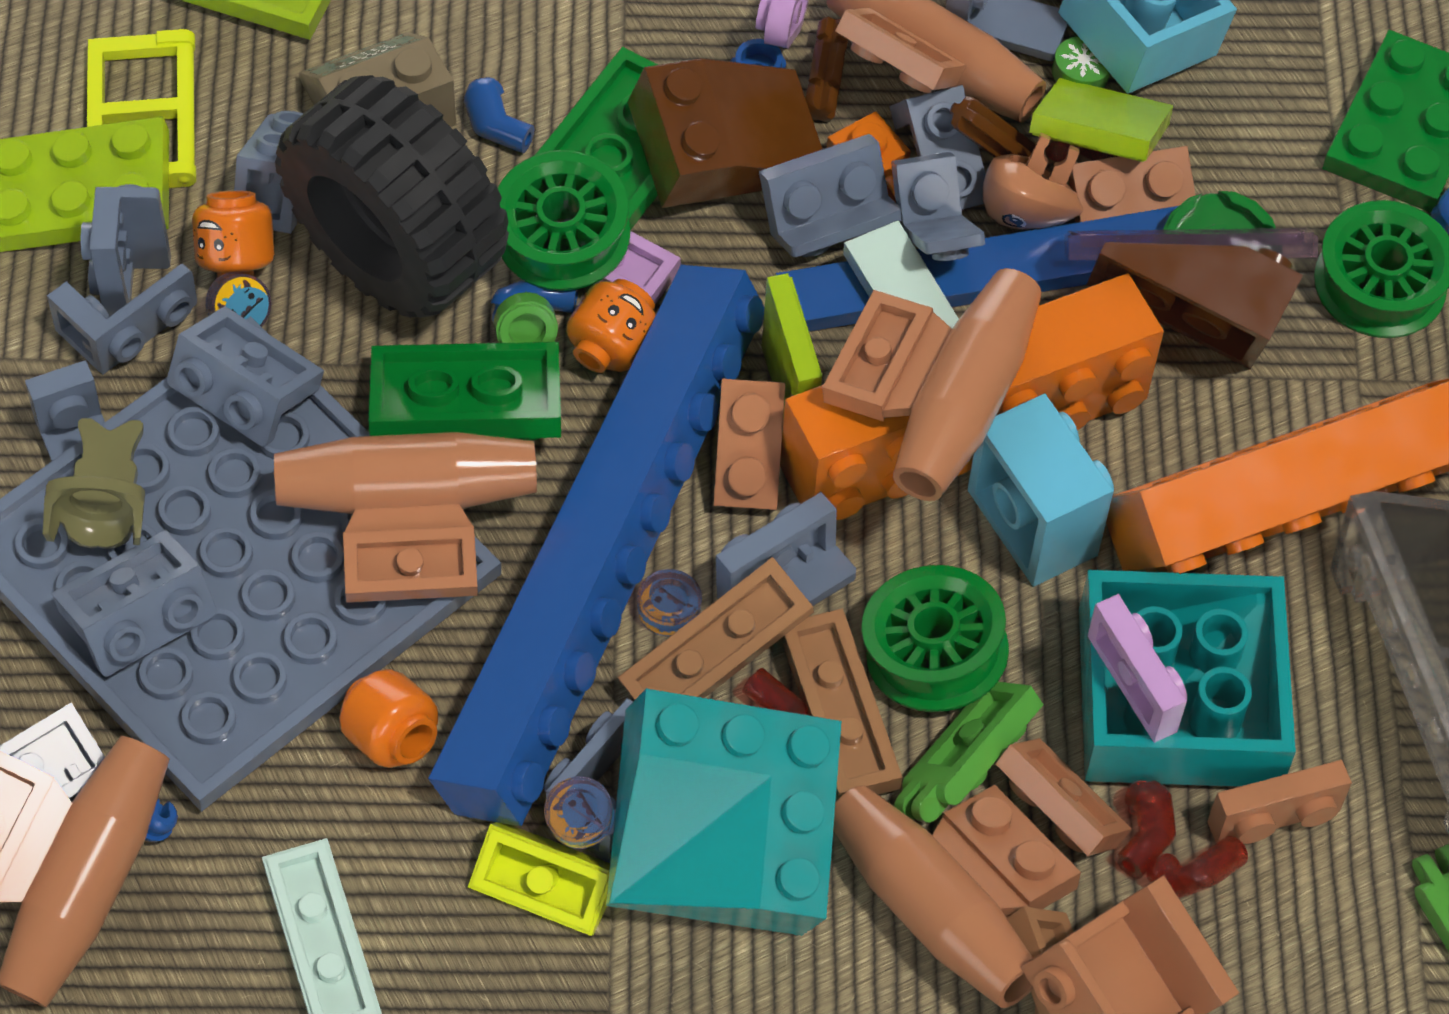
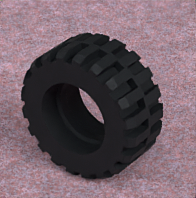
(392, 195)

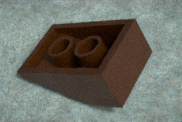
(717, 126)
(1207, 292)

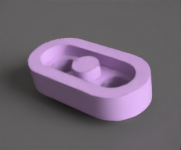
(781, 20)

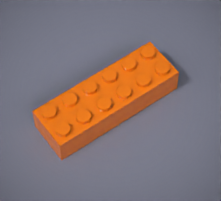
(1084, 352)
(1282, 482)

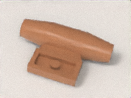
(940, 52)
(943, 377)
(406, 505)
(69, 859)
(959, 880)

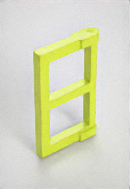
(164, 43)

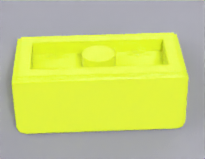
(542, 877)

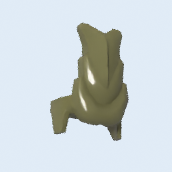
(102, 498)

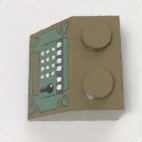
(403, 58)

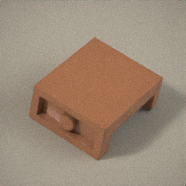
(1133, 961)

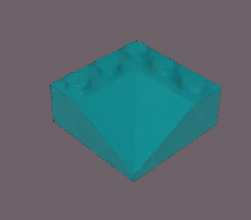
(1234, 660)
(724, 813)

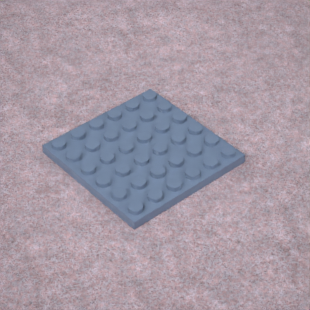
(276, 573)

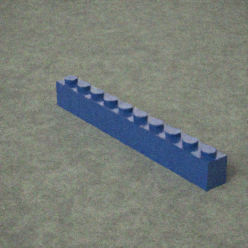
(597, 548)

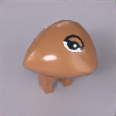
(1028, 196)

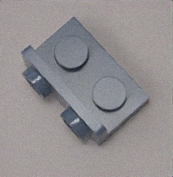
(828, 197)
(241, 374)
(136, 602)

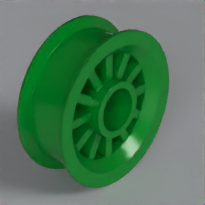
(573, 251)
(1379, 300)
(942, 670)

